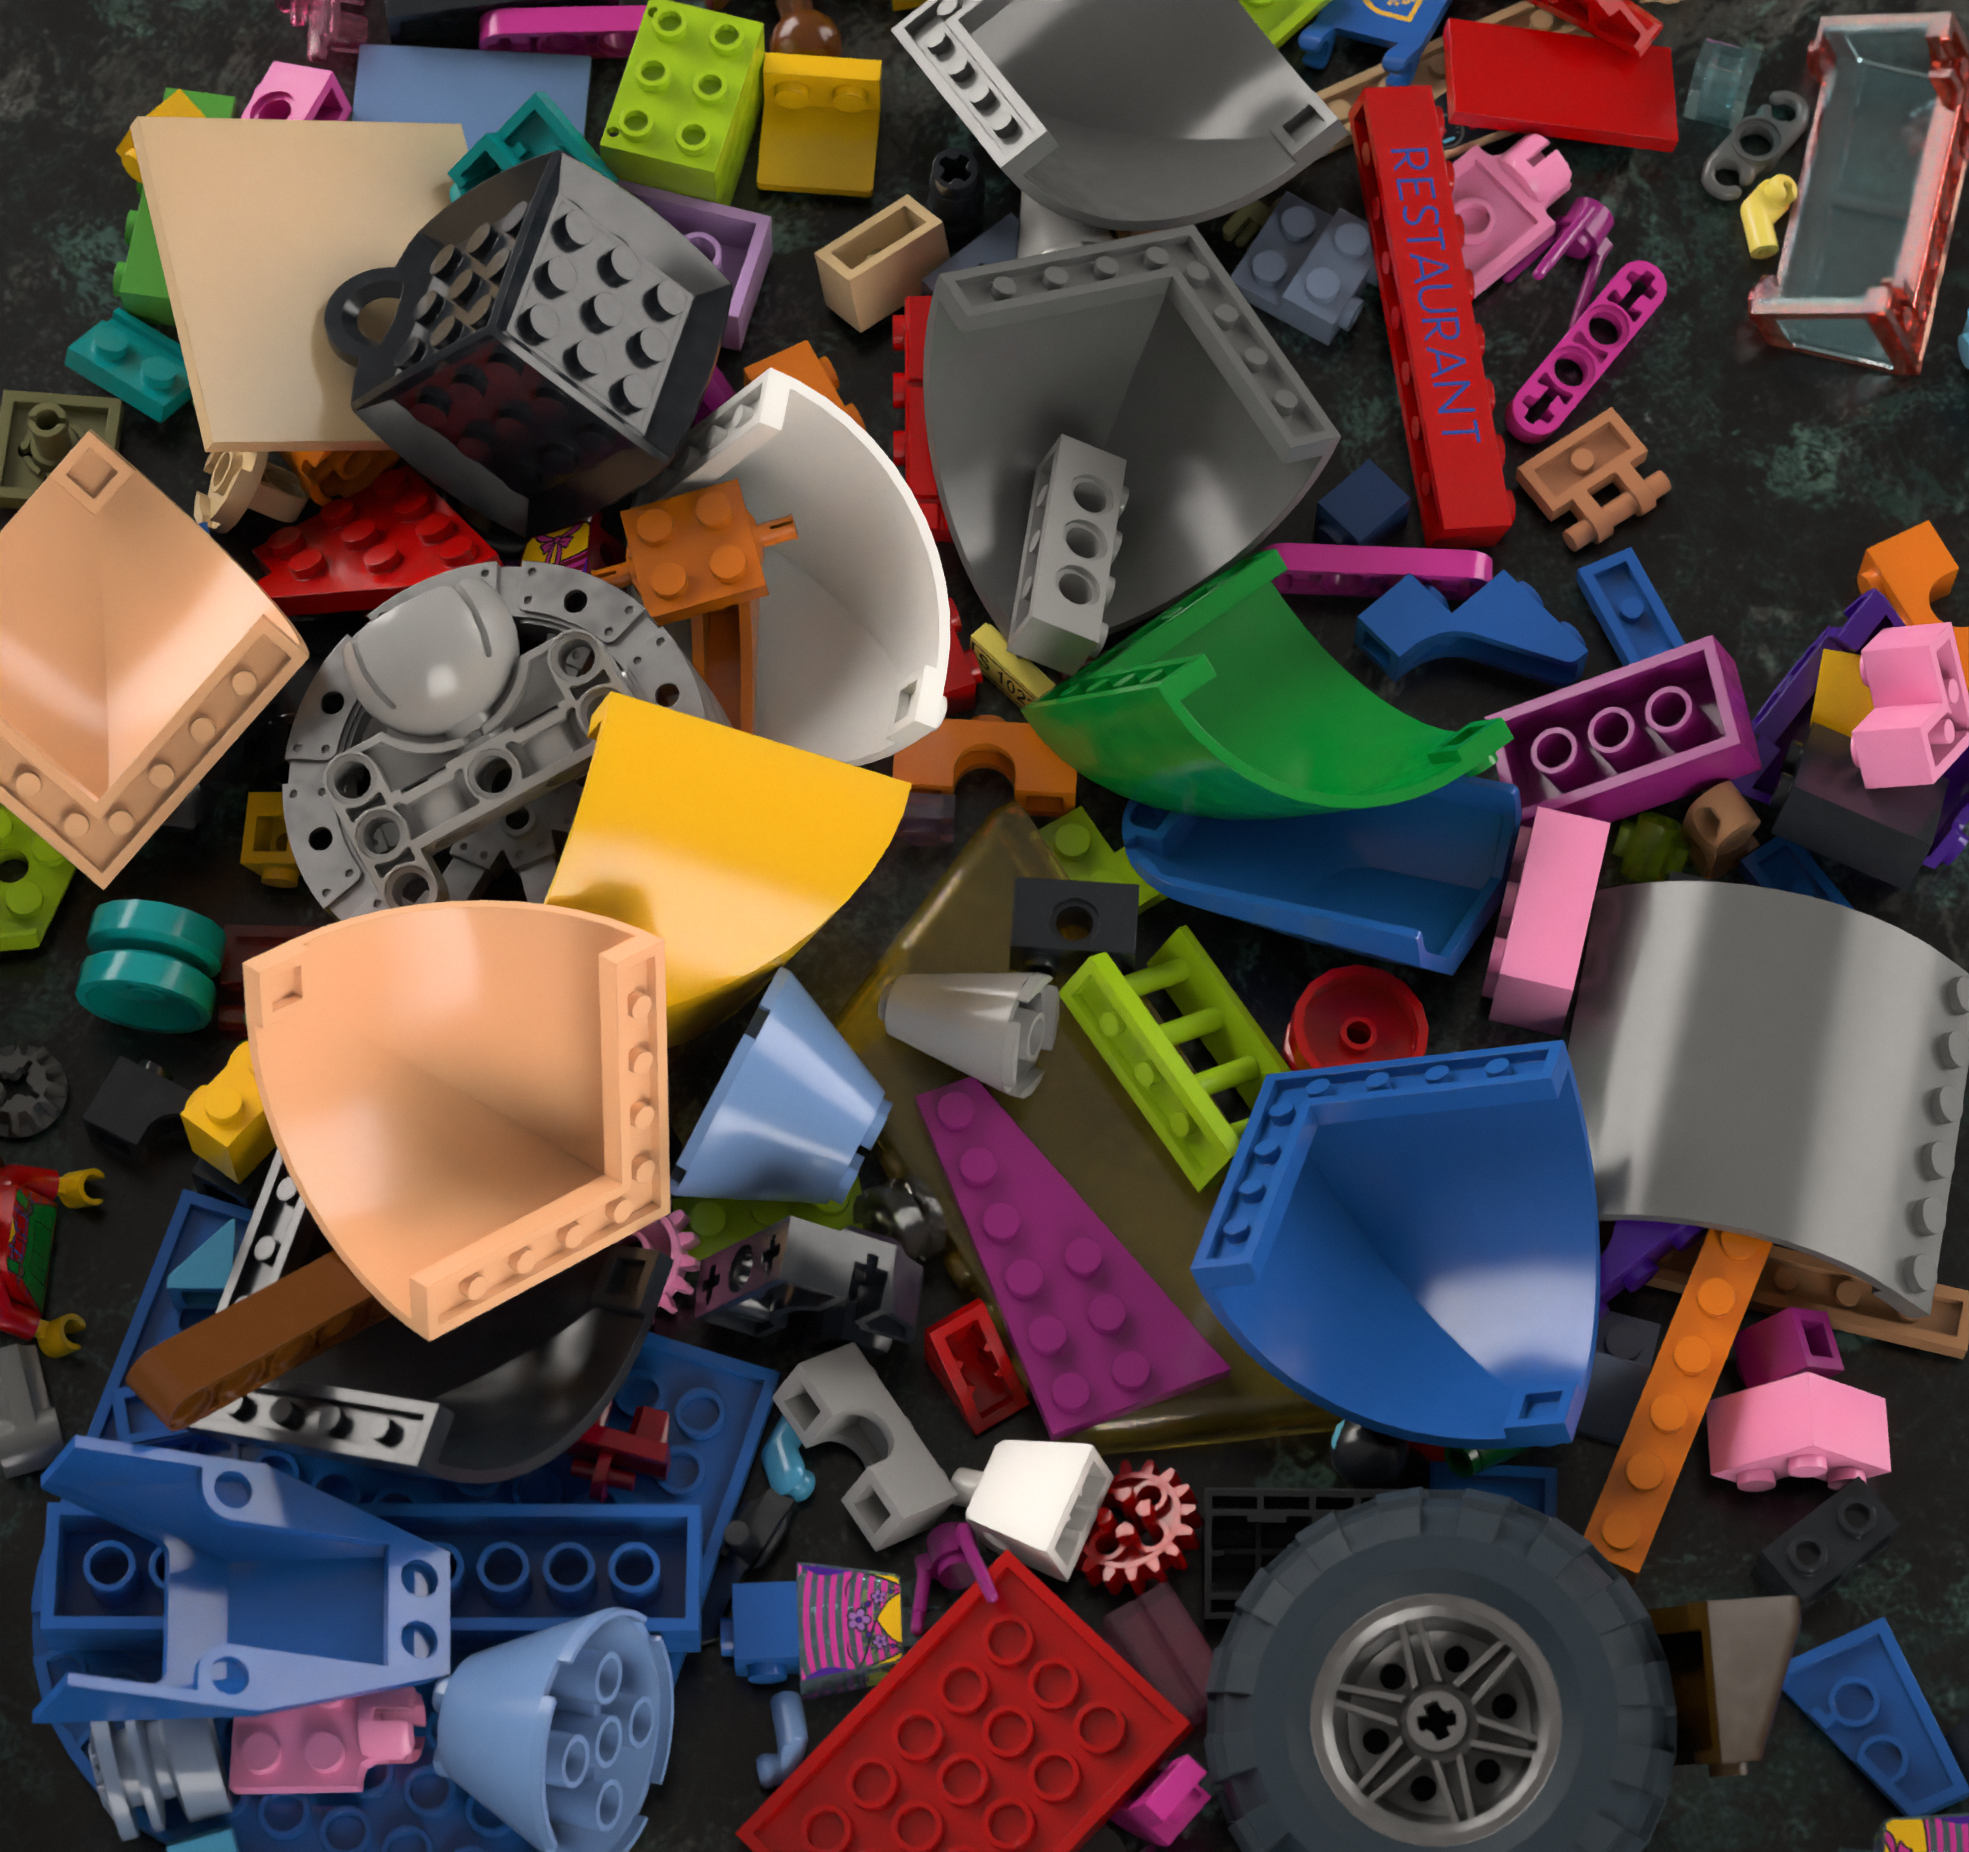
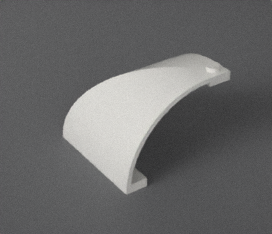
(853, 605)

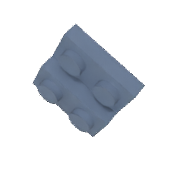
(1309, 268)

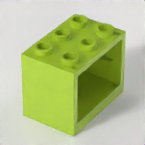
(687, 102)

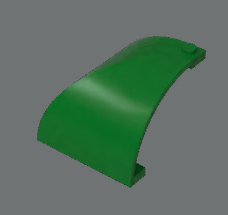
(1246, 715)

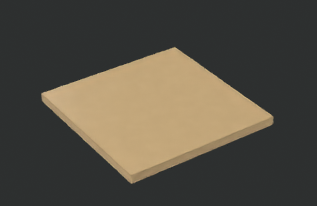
(257, 239)

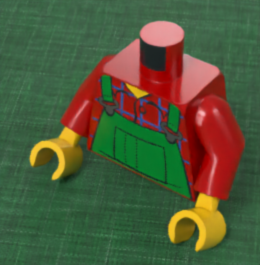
(26, 1249)

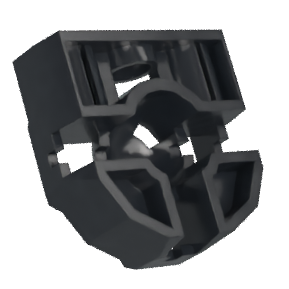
(821, 1279)

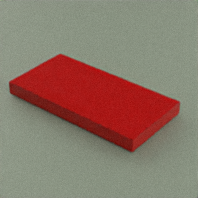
(1559, 86)

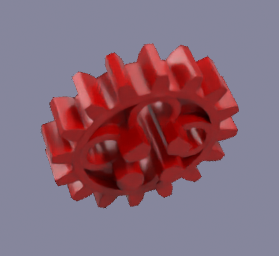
(1167, 1523)

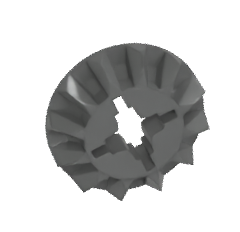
(46, 1080)

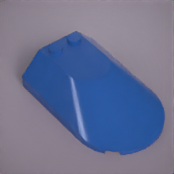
(1370, 882)

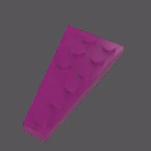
(1072, 1298)

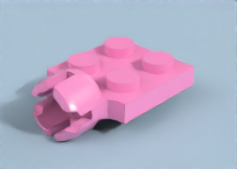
(1506, 204)
(325, 1744)

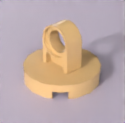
(247, 482)

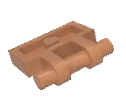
(1582, 465)

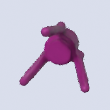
(1576, 234)
(954, 1562)

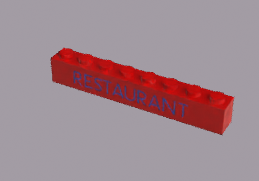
(1431, 317)

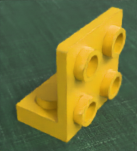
(819, 124)

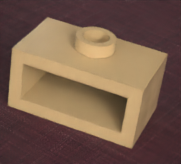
(881, 262)

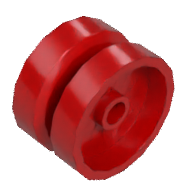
(1354, 1019)

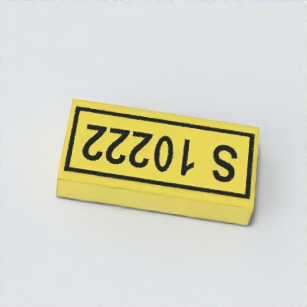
(1013, 676)

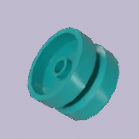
(151, 966)

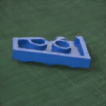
(1878, 1717)

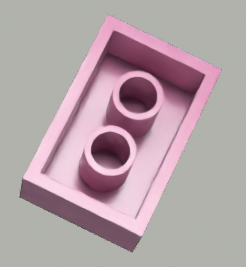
(1544, 920)

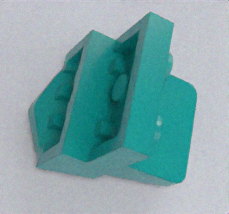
(528, 133)

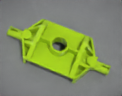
(33, 900)

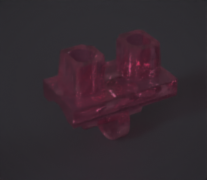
(328, 26)

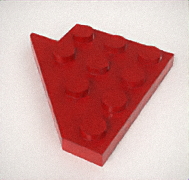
(368, 548)

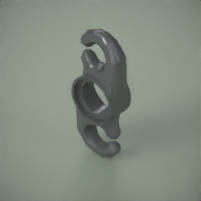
(1732, 156)

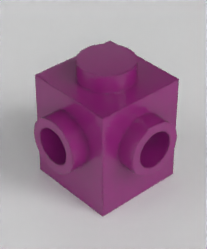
(1787, 1346)

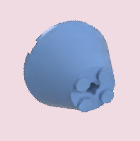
(784, 1110)
(562, 1730)

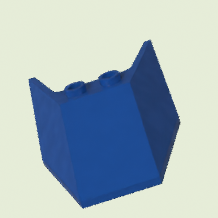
(266, 1591)

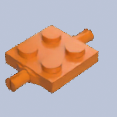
(696, 552)

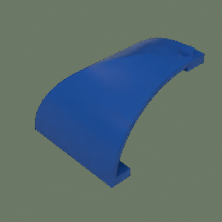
(1417, 1244)

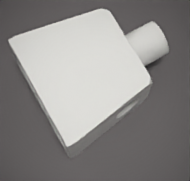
(1035, 1501)

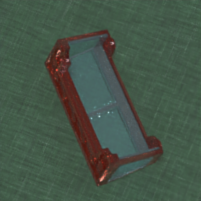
(1873, 192)

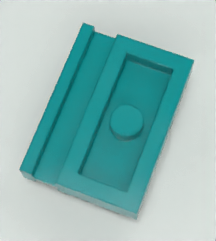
(133, 364)

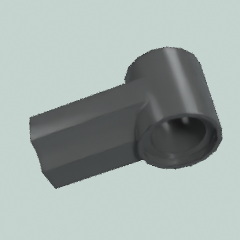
(28, 1424)

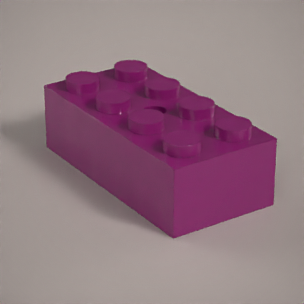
(1631, 736)

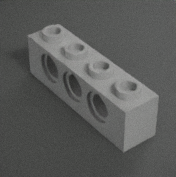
(1068, 556)

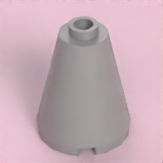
(977, 1023)

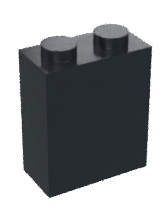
(1833, 814)

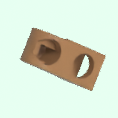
(1719, 830)

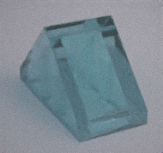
(1721, 83)

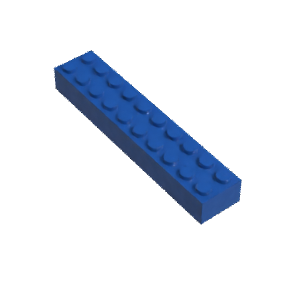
(509, 1571)

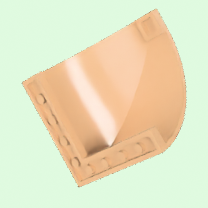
(122, 658)
(466, 1094)

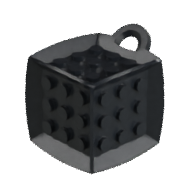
(537, 344)

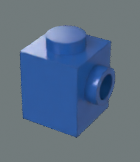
(763, 1631)

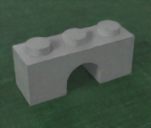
(846, 1403)

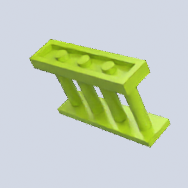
(1151, 1067)

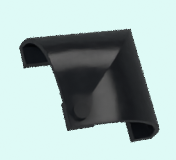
(455, 1408)

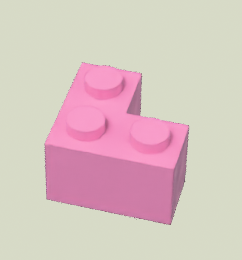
(1918, 707)
(1798, 1430)

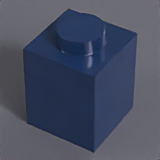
(1362, 509)

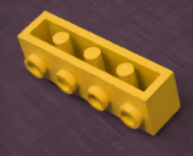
(228, 1119)

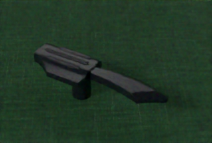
(747, 1548)

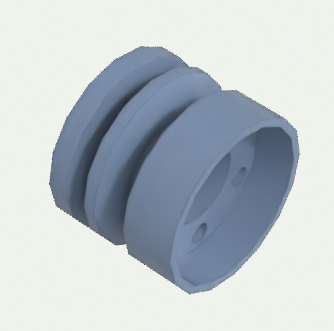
(157, 1763)

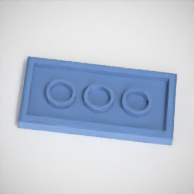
(466, 86)

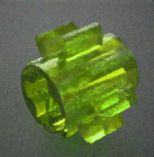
(1651, 847)

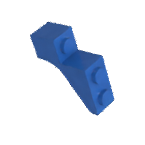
(1495, 626)

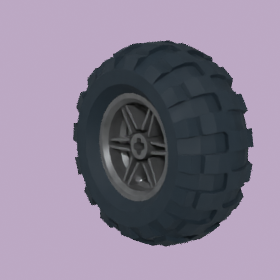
(1402, 1586)

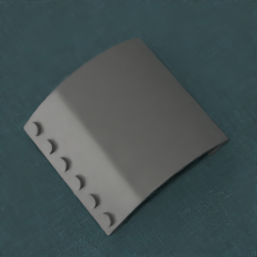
(1774, 1074)

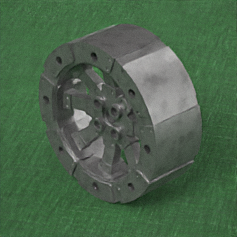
(530, 839)

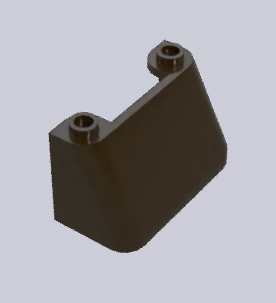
(1727, 1675)

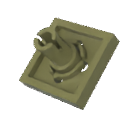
(40, 424)

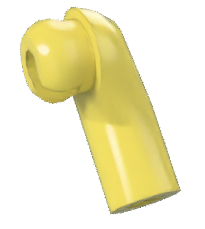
(1763, 210)

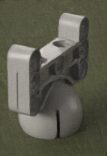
(453, 699)

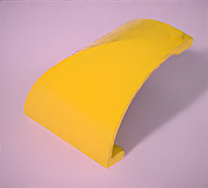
(718, 849)

